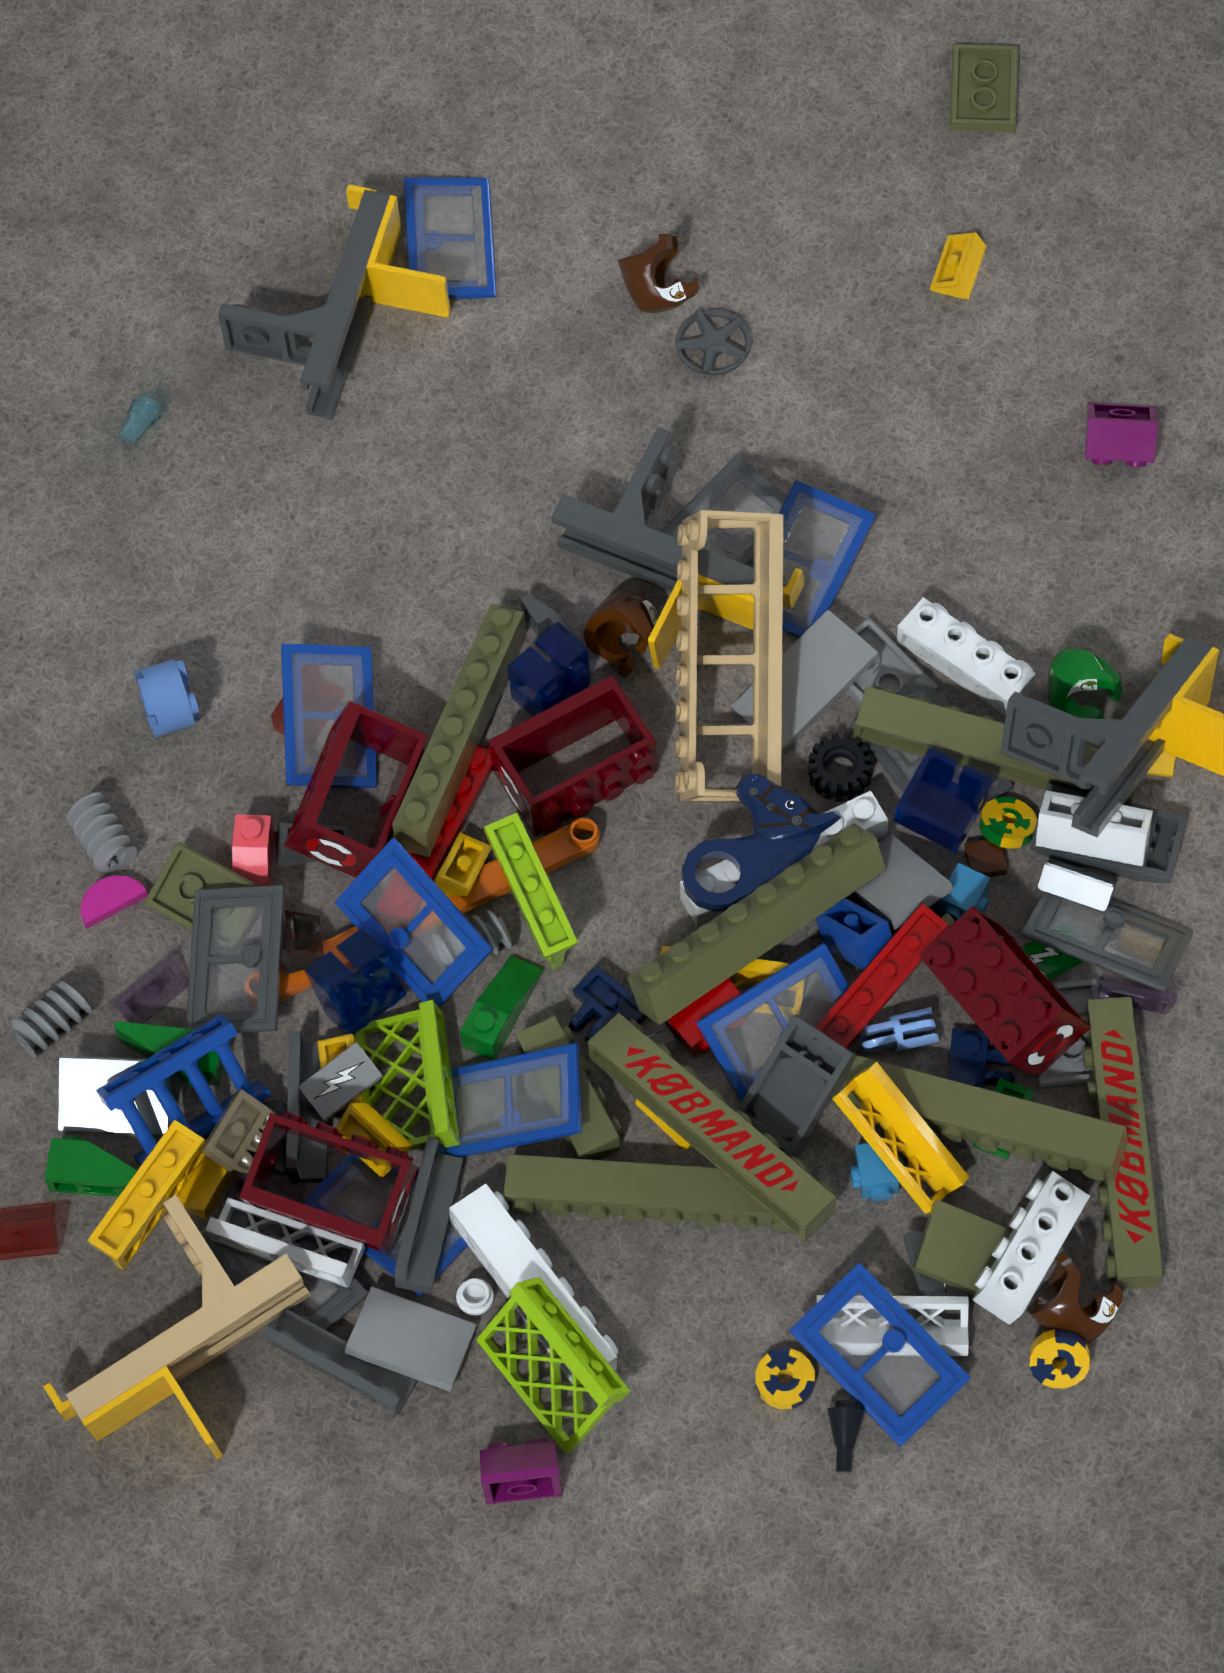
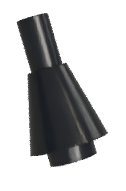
(845, 1425)

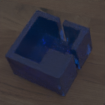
(541, 683)
(938, 805)
(356, 997)

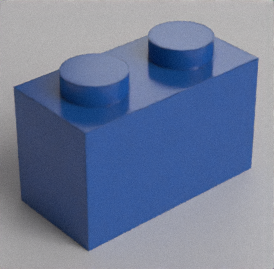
(853, 933)

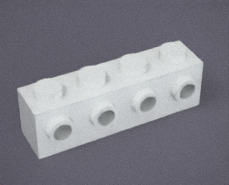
(964, 655)
(1030, 1247)

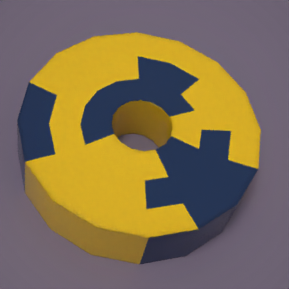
(1059, 1344)
(785, 1362)

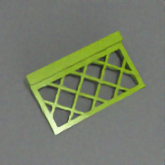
(531, 888)
(434, 1068)
(568, 1346)

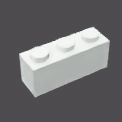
(1122, 840)

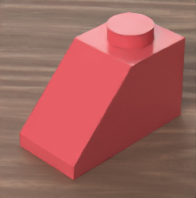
(253, 848)

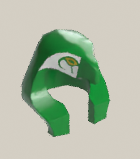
(1080, 671)

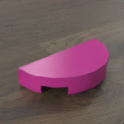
(109, 897)

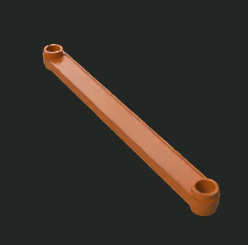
(552, 850)

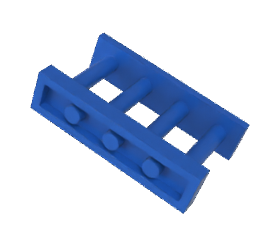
(181, 1056)

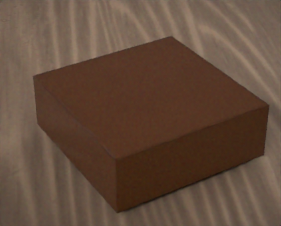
(985, 858)

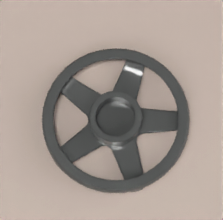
(713, 341)

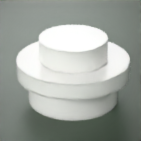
(475, 1296)

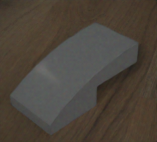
(541, 616)

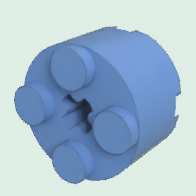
(165, 697)

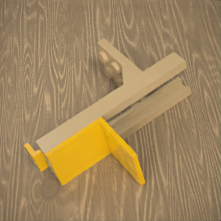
(155, 1368)

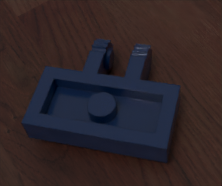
(604, 998)
(970, 1057)

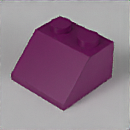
(1121, 433)
(520, 1471)

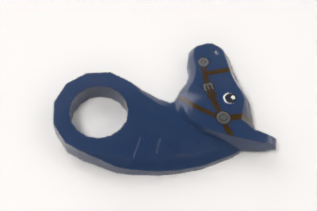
(784, 834)

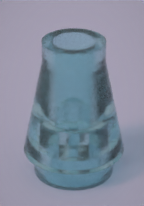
(141, 417)

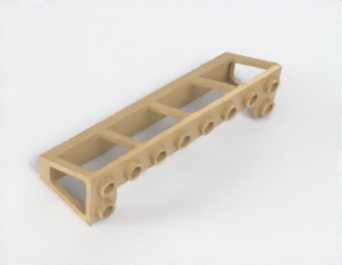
(766, 656)

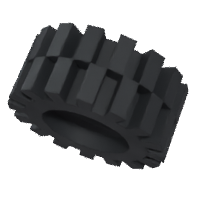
(840, 786)

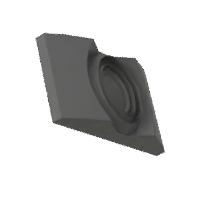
(1161, 853)
(796, 1085)

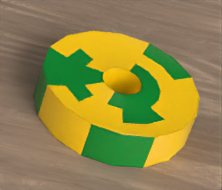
(1007, 822)

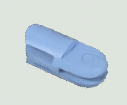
(899, 1032)

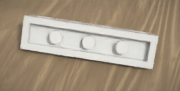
(254, 1243)
(948, 1333)

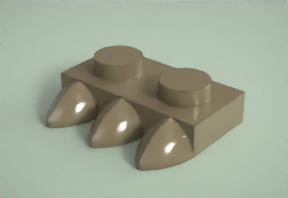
(237, 1132)

